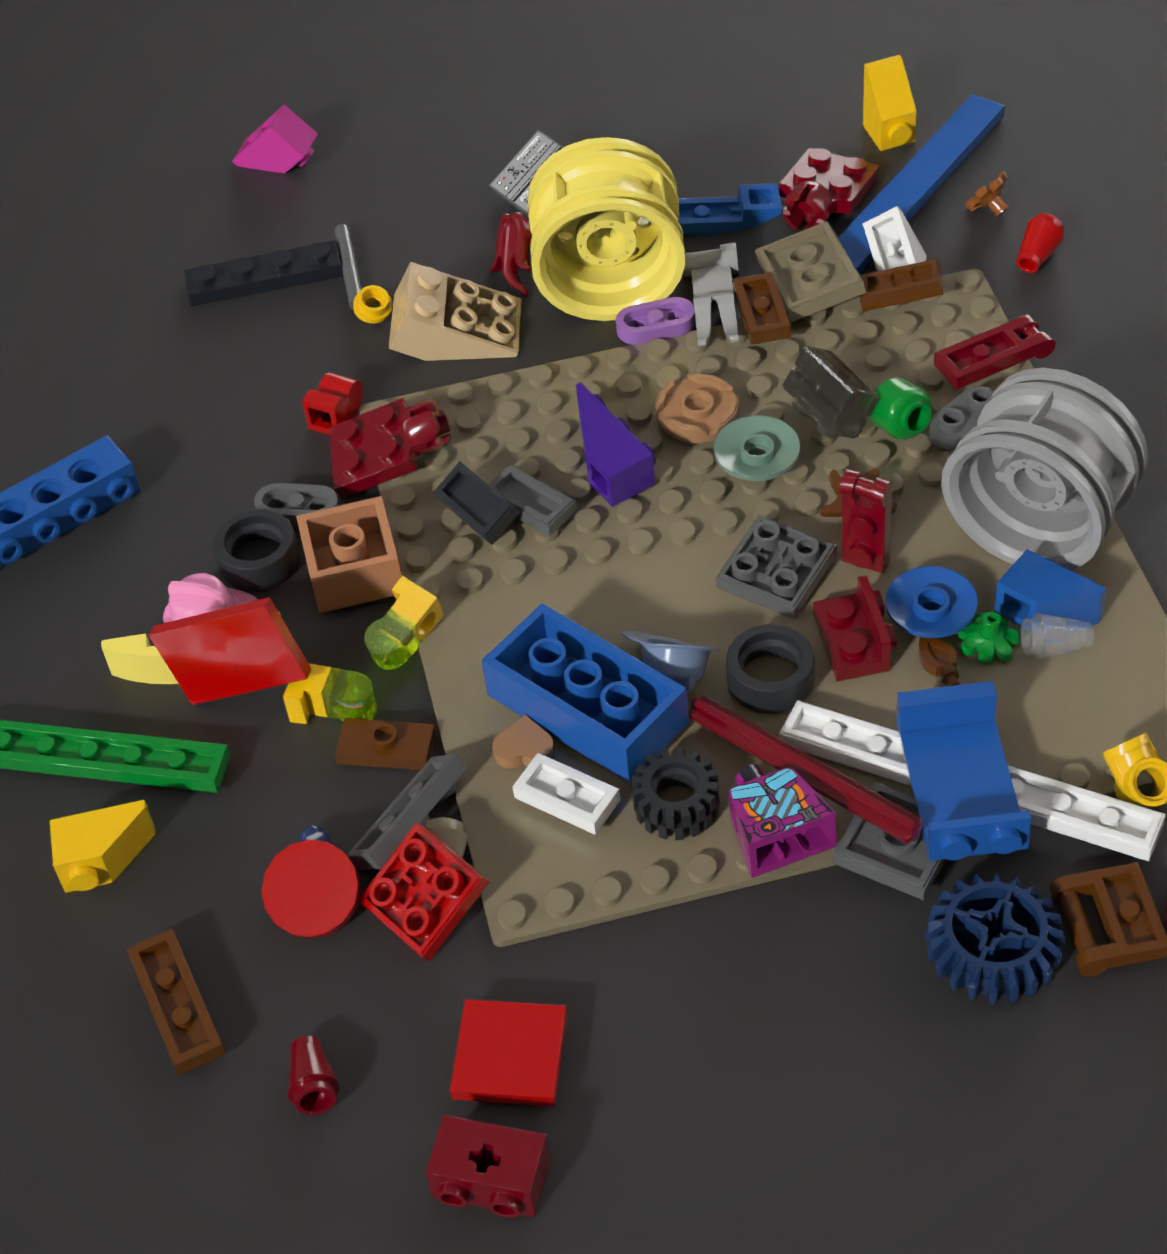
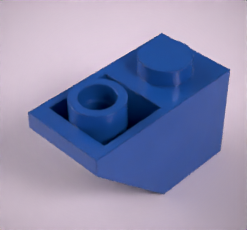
(1044, 587)

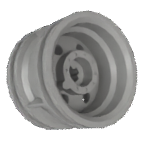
(1045, 468)

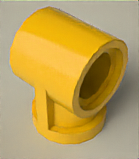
(1128, 761)

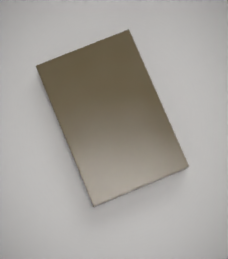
(811, 271)

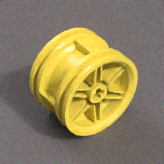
(605, 228)

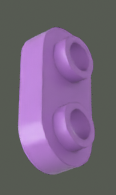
(655, 320)

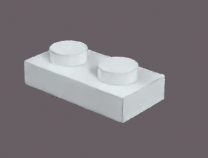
(566, 793)

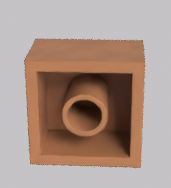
(349, 554)

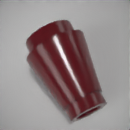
(311, 1077)

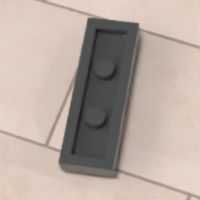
(430, 785)

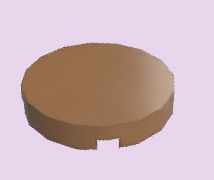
(696, 408)

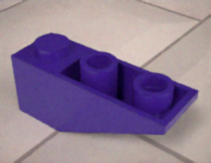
(614, 457)

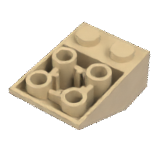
(452, 318)

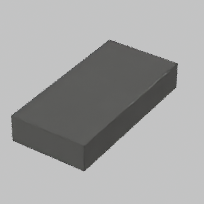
(536, 501)

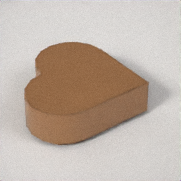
(521, 743)

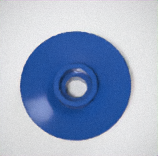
(931, 602)

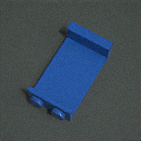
(960, 772)

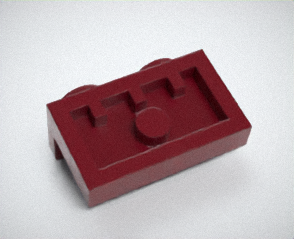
(855, 632)

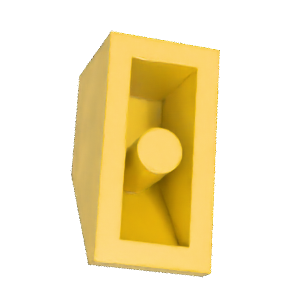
(888, 103)
(99, 844)

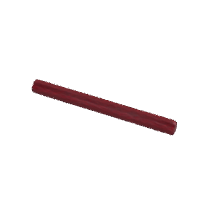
(821, 777)

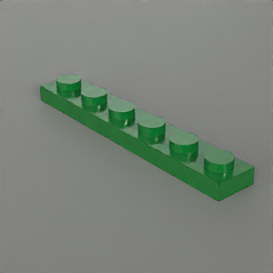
(113, 756)

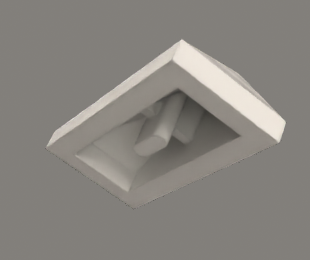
(893, 240)

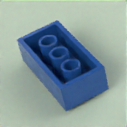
(585, 691)

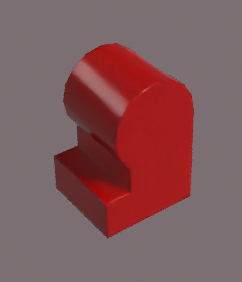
(335, 395)

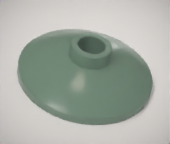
(757, 448)

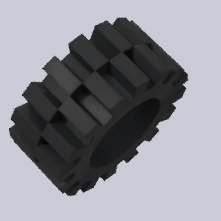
(680, 815)

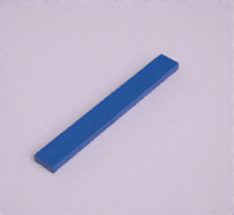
(925, 171)

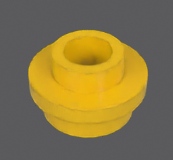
(372, 296)

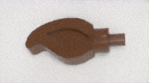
(939, 659)

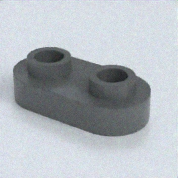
(962, 415)
(295, 499)

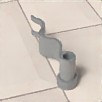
(713, 282)

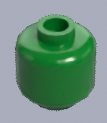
(902, 409)

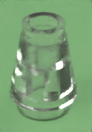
(1054, 635)

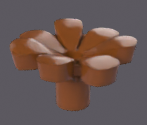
(990, 196)

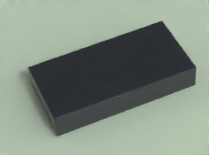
(475, 503)

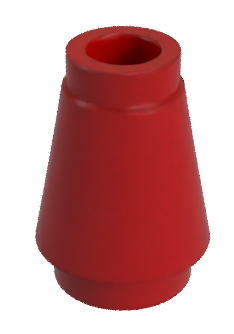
(1040, 240)

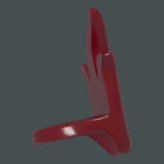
(512, 249)

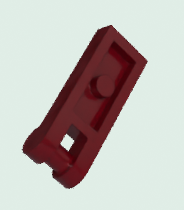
(993, 351)
(866, 520)

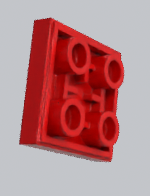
(423, 891)
(509, 1052)

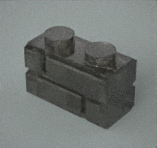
(830, 393)

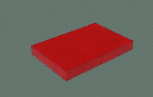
(230, 651)

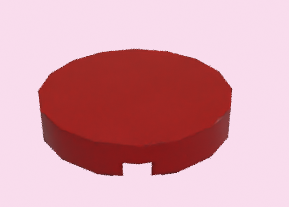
(311, 889)

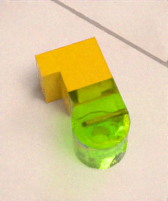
(404, 626)
(330, 694)

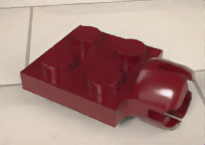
(824, 186)
(384, 444)

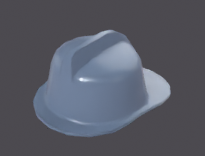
(672, 657)

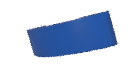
(727, 214)

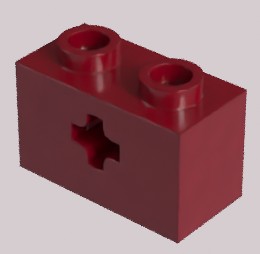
(488, 1167)

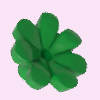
(989, 636)

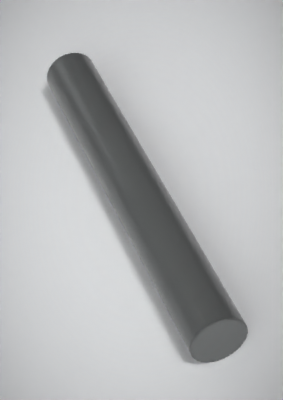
(348, 262)

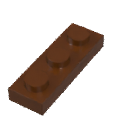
(175, 1002)

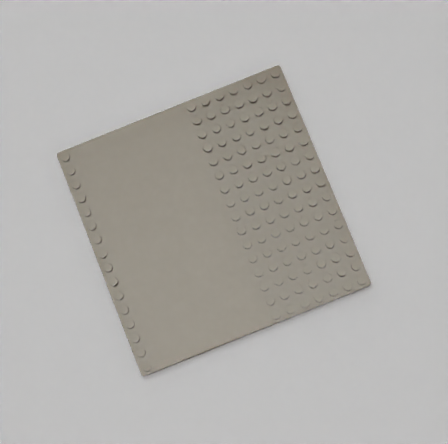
(655, 572)

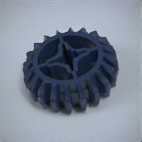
(1014, 959)

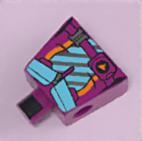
(778, 819)

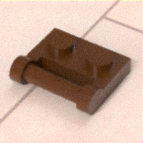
(1125, 912)

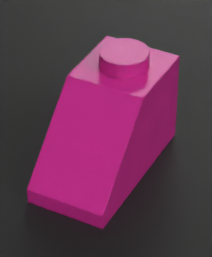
(277, 143)

